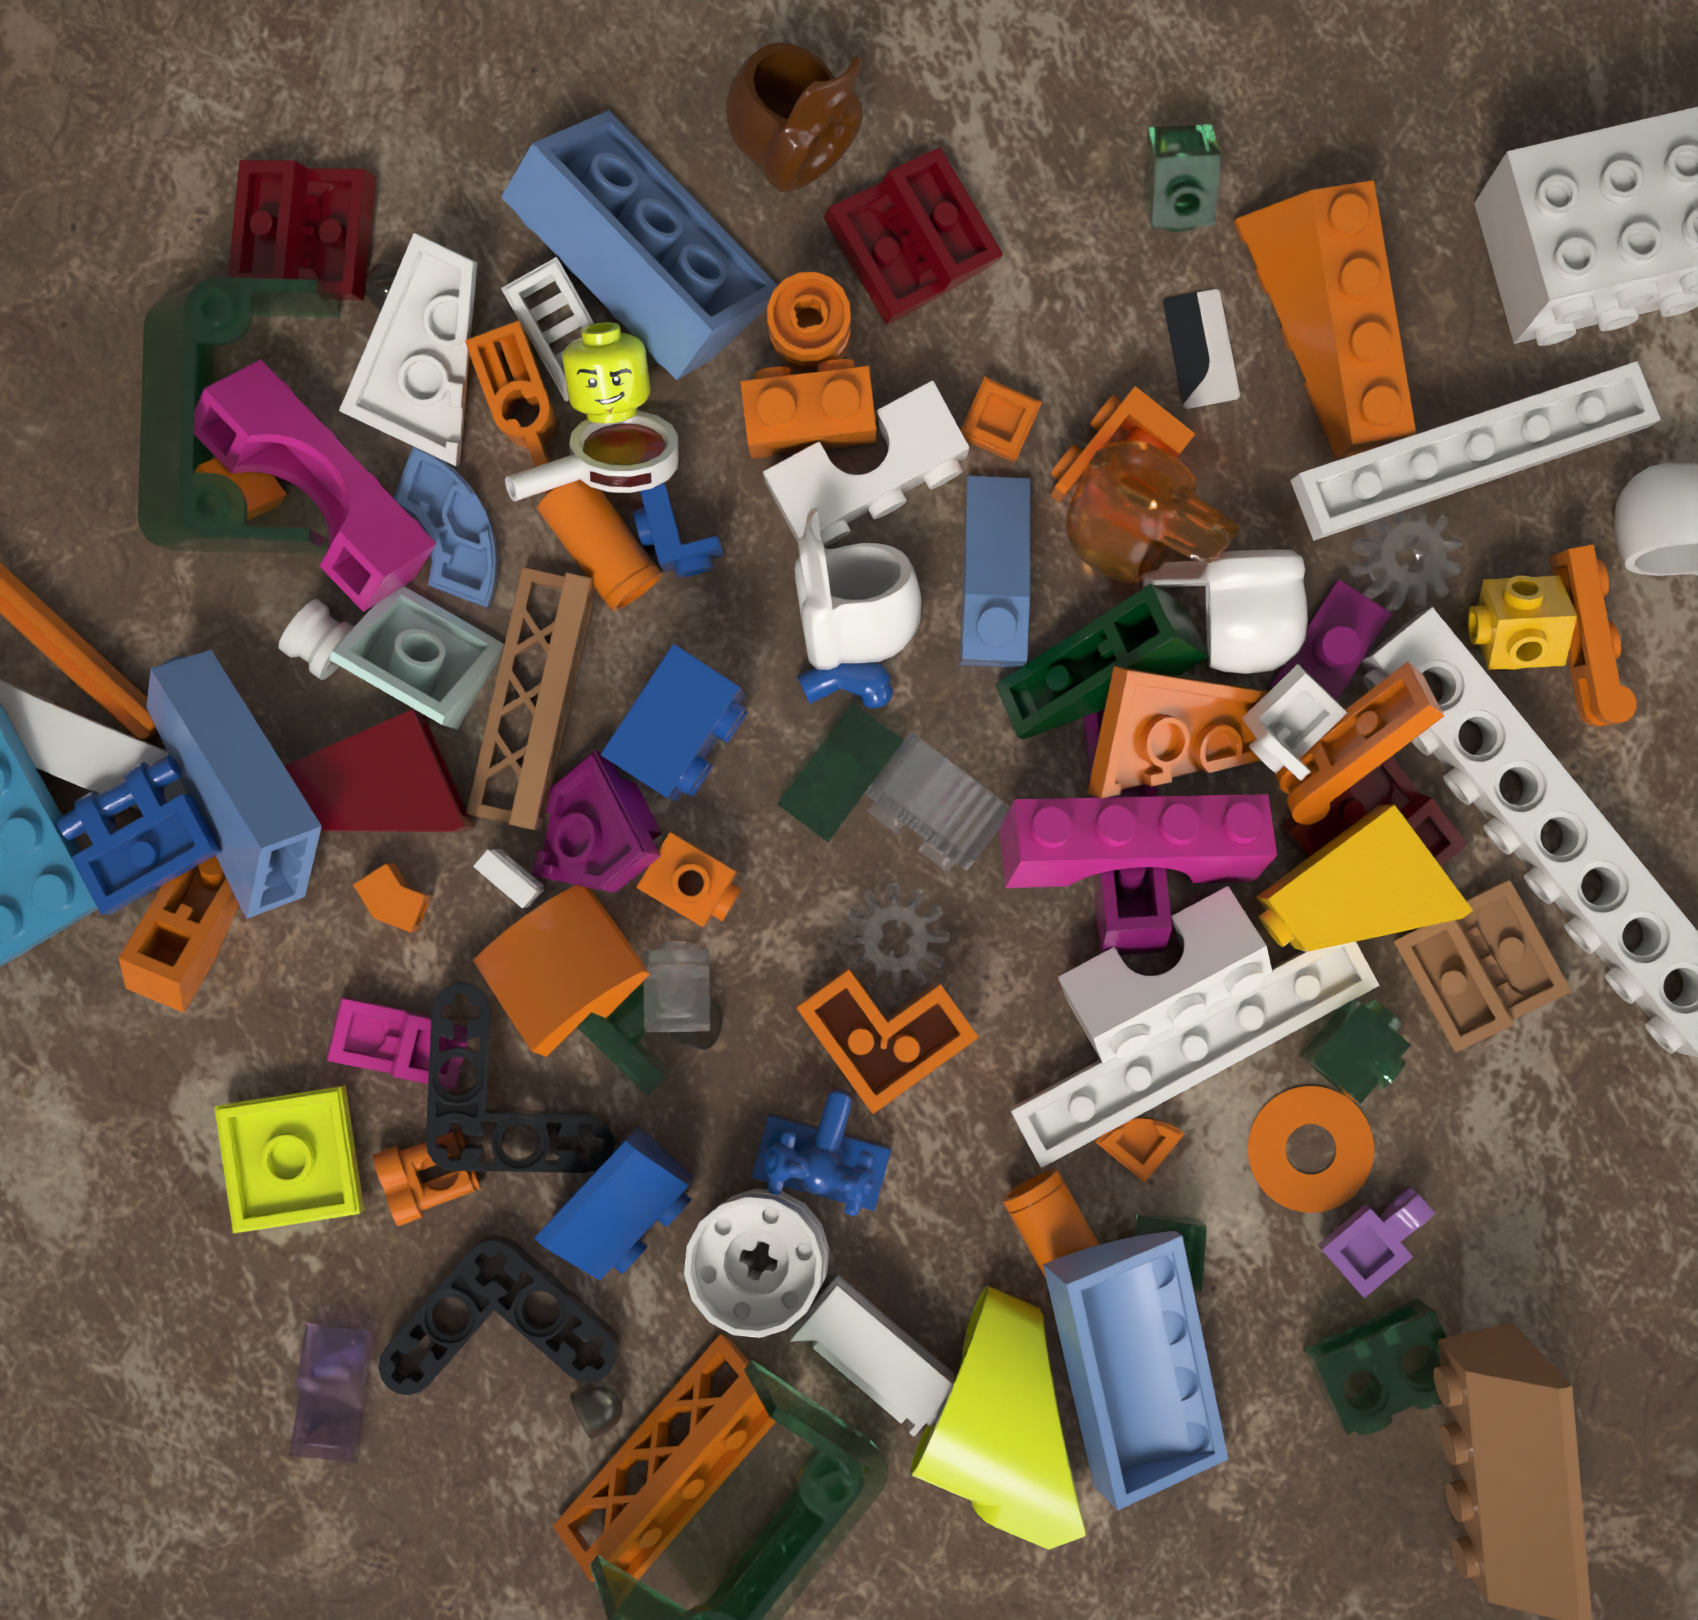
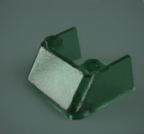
(180, 331)
(831, 1496)

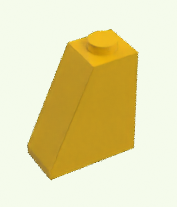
(1361, 887)

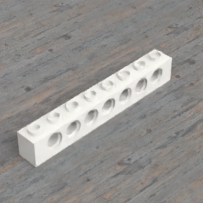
(1551, 794)

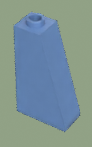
(236, 781)

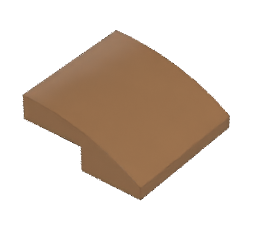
(1484, 966)

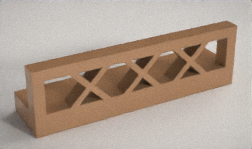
(552, 703)

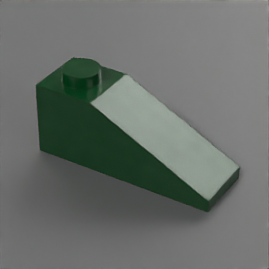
(1075, 675)

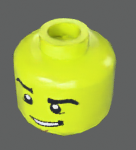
(606, 373)

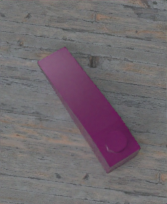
(1129, 902)

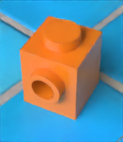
(691, 881)

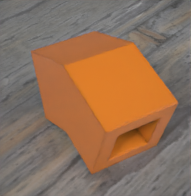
(392, 899)

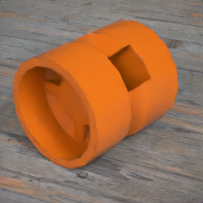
(808, 321)

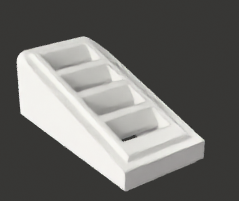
(532, 282)

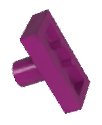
(1337, 638)

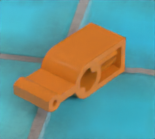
(506, 395)

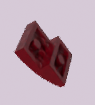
(303, 225)
(913, 235)
(1381, 786)

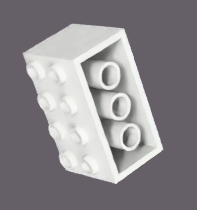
(1595, 227)

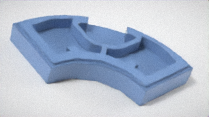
(454, 517)

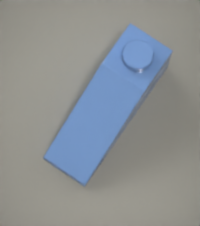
(996, 573)

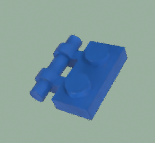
(146, 852)

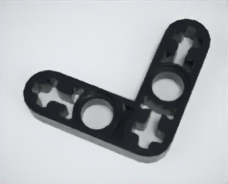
(471, 1110)
(482, 1299)

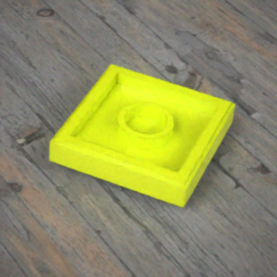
(289, 1159)

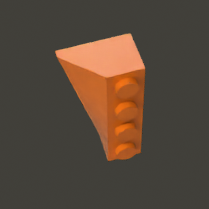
(1334, 297)

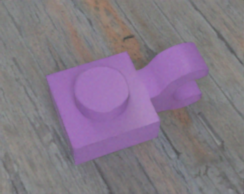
(1370, 1246)

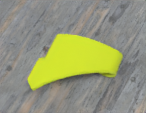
(1004, 1429)

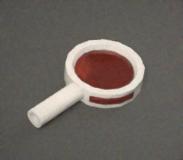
(607, 457)

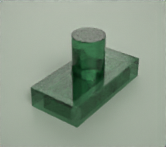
(840, 772)
(619, 1040)

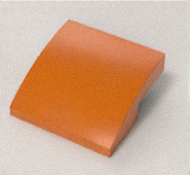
(560, 968)

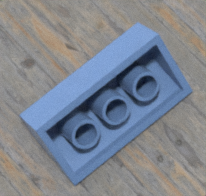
(639, 242)

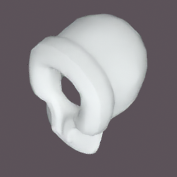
(1659, 521)
(854, 600)
(1251, 606)

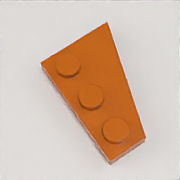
(1169, 728)

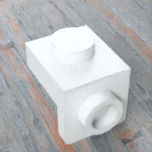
(1291, 721)

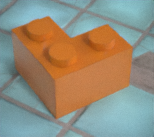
(881, 1052)

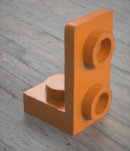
(1137, 415)

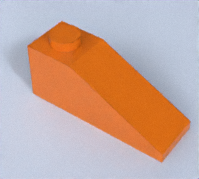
(180, 936)

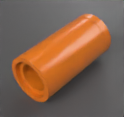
(600, 543)
(1048, 1218)

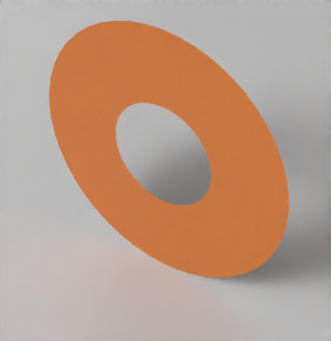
(1269, 1157)

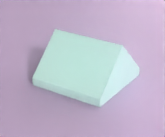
(420, 656)

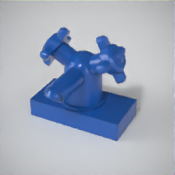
(823, 1157)

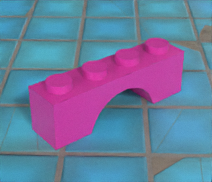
(262, 427)
(1080, 837)

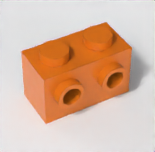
(798, 410)

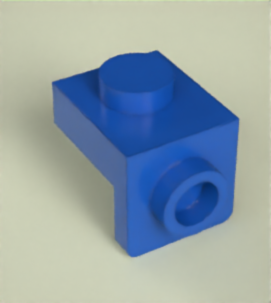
(659, 527)

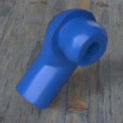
(862, 679)

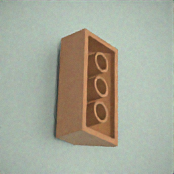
(1513, 1473)

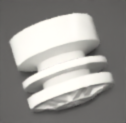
(723, 1275)

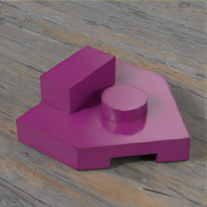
(596, 829)

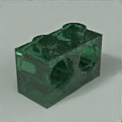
(1379, 1349)

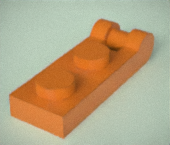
(1594, 640)
(1360, 742)

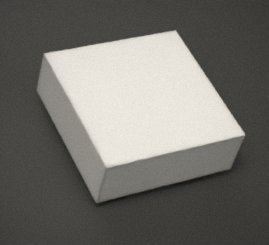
(510, 877)

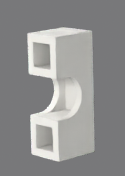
(921, 448)
(1127, 1009)

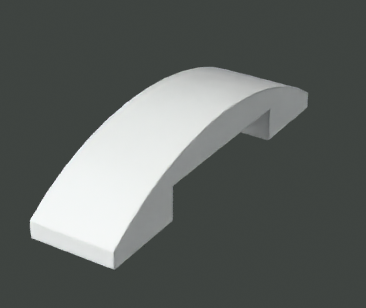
(76, 745)

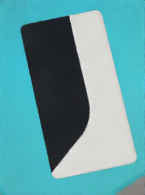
(1201, 348)

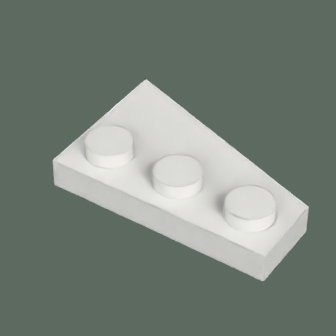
(417, 354)

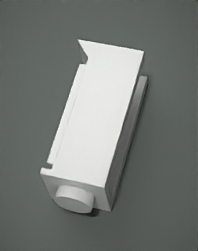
(876, 1355)

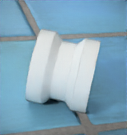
(313, 637)

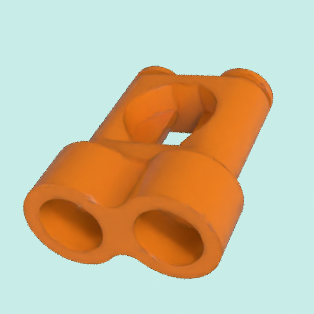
(404, 1187)

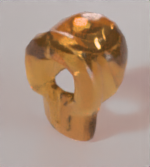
(1135, 505)

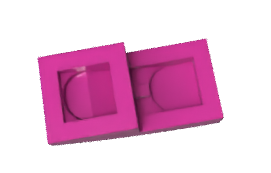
(390, 1041)

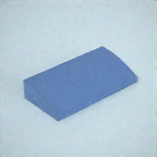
(1136, 1364)

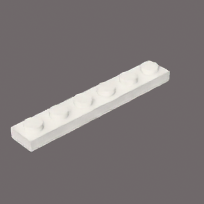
(1474, 450)
(1179, 1058)

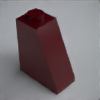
(383, 781)

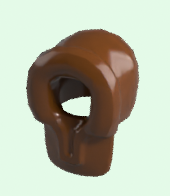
(793, 114)

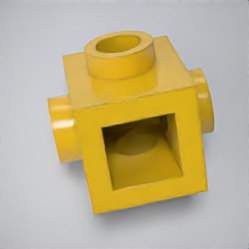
(1523, 622)

